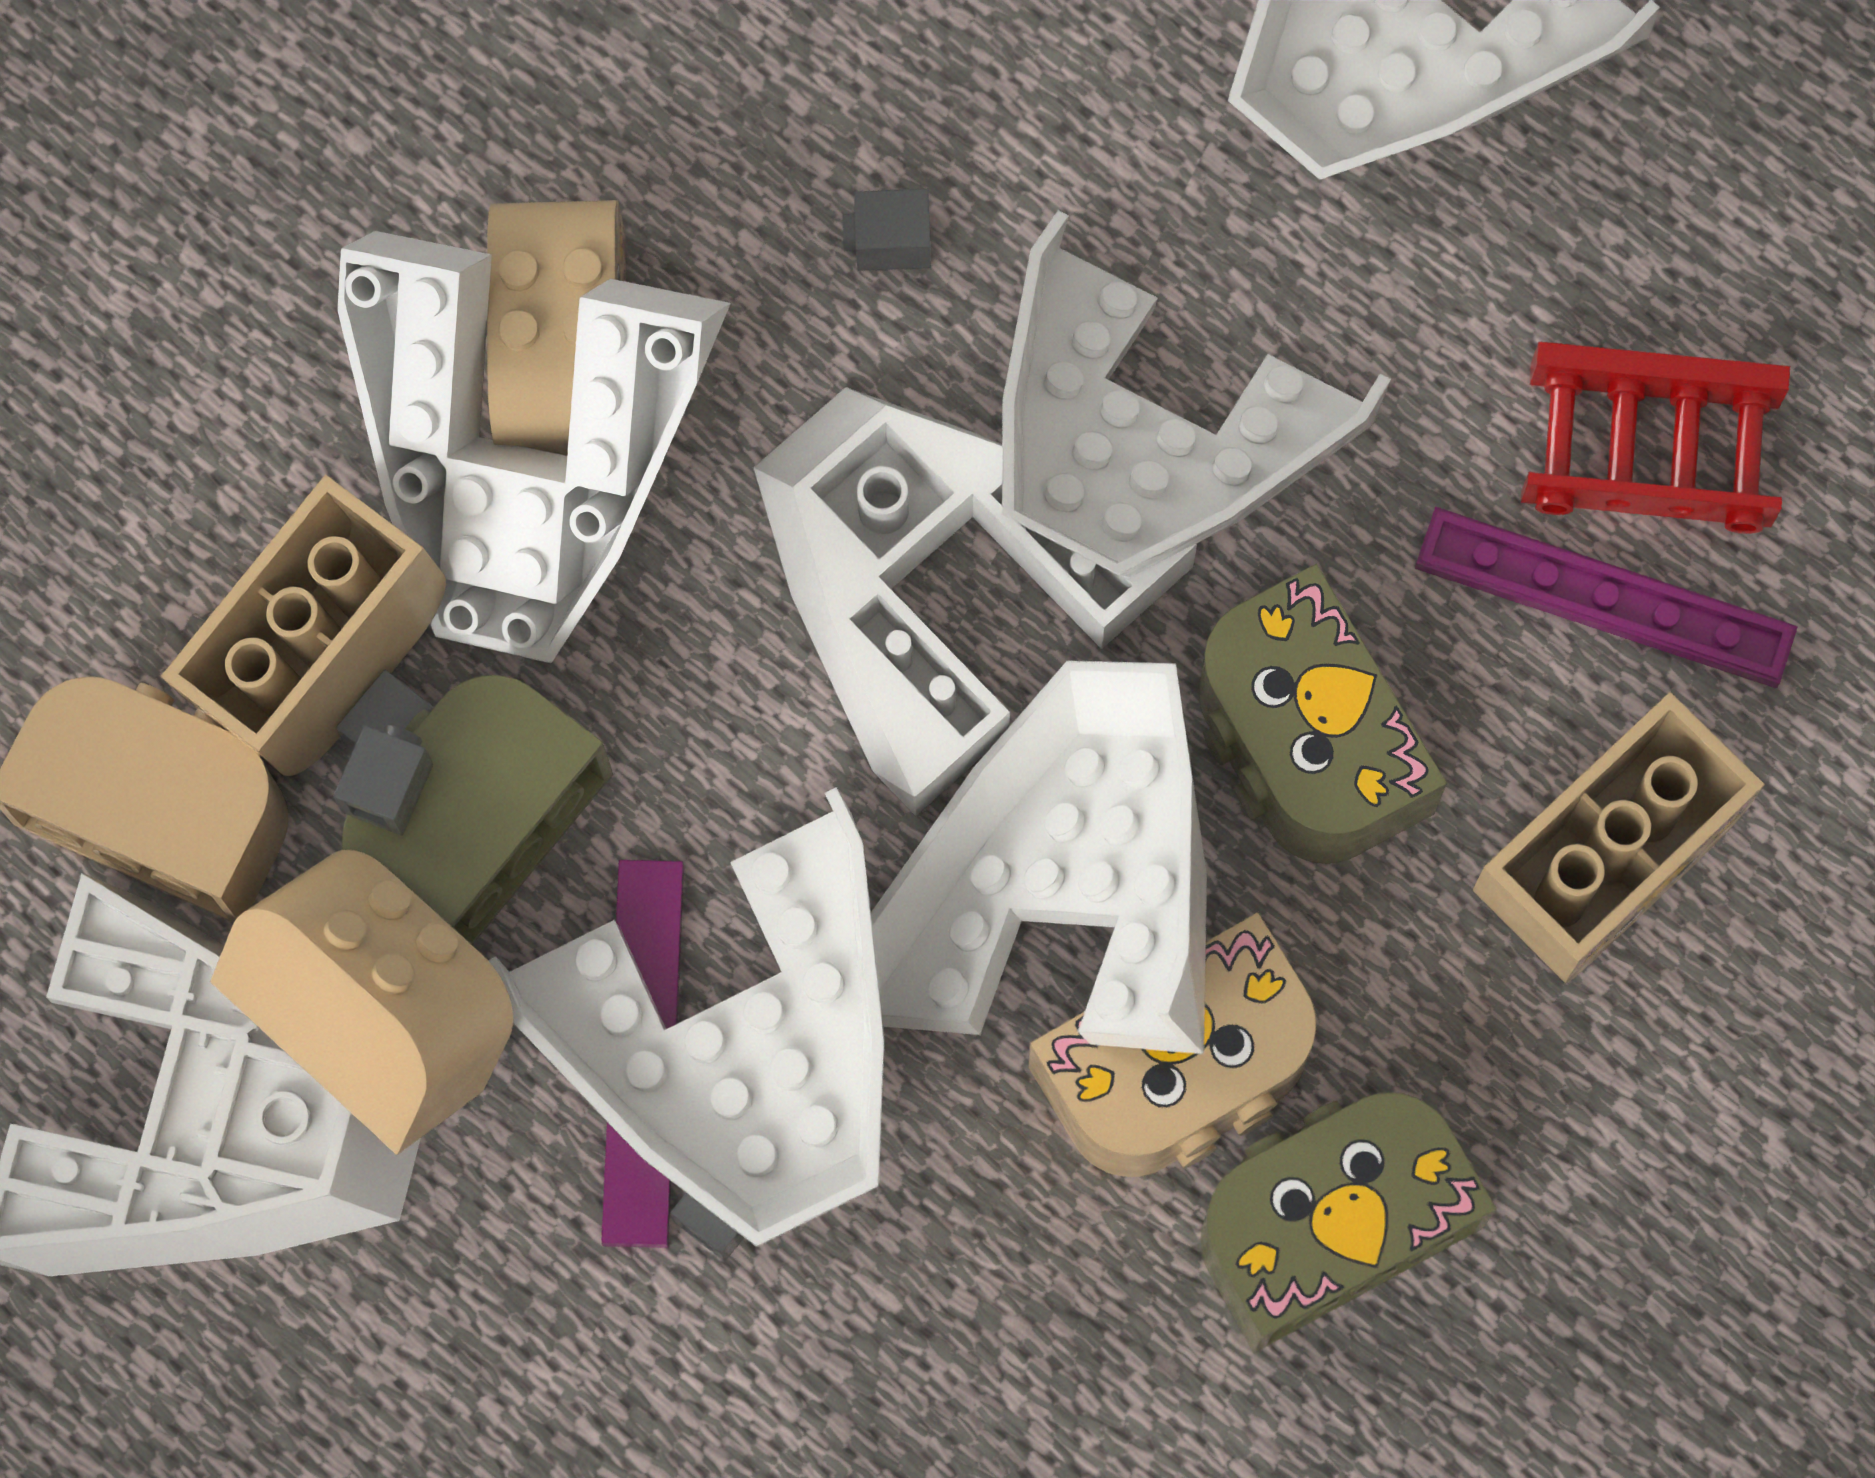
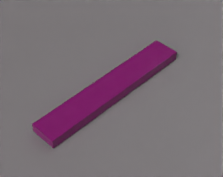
(1606, 597)
(651, 921)

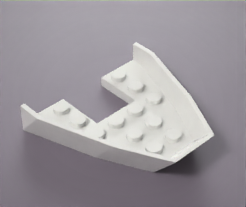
(1388, 75)
(1118, 470)
(1062, 822)
(765, 1096)
(237, 1135)

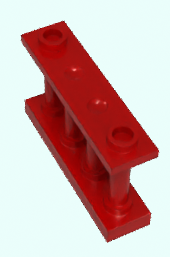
(1690, 386)

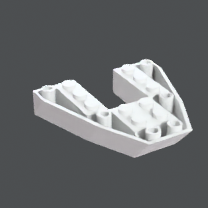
(857, 509)
(512, 525)

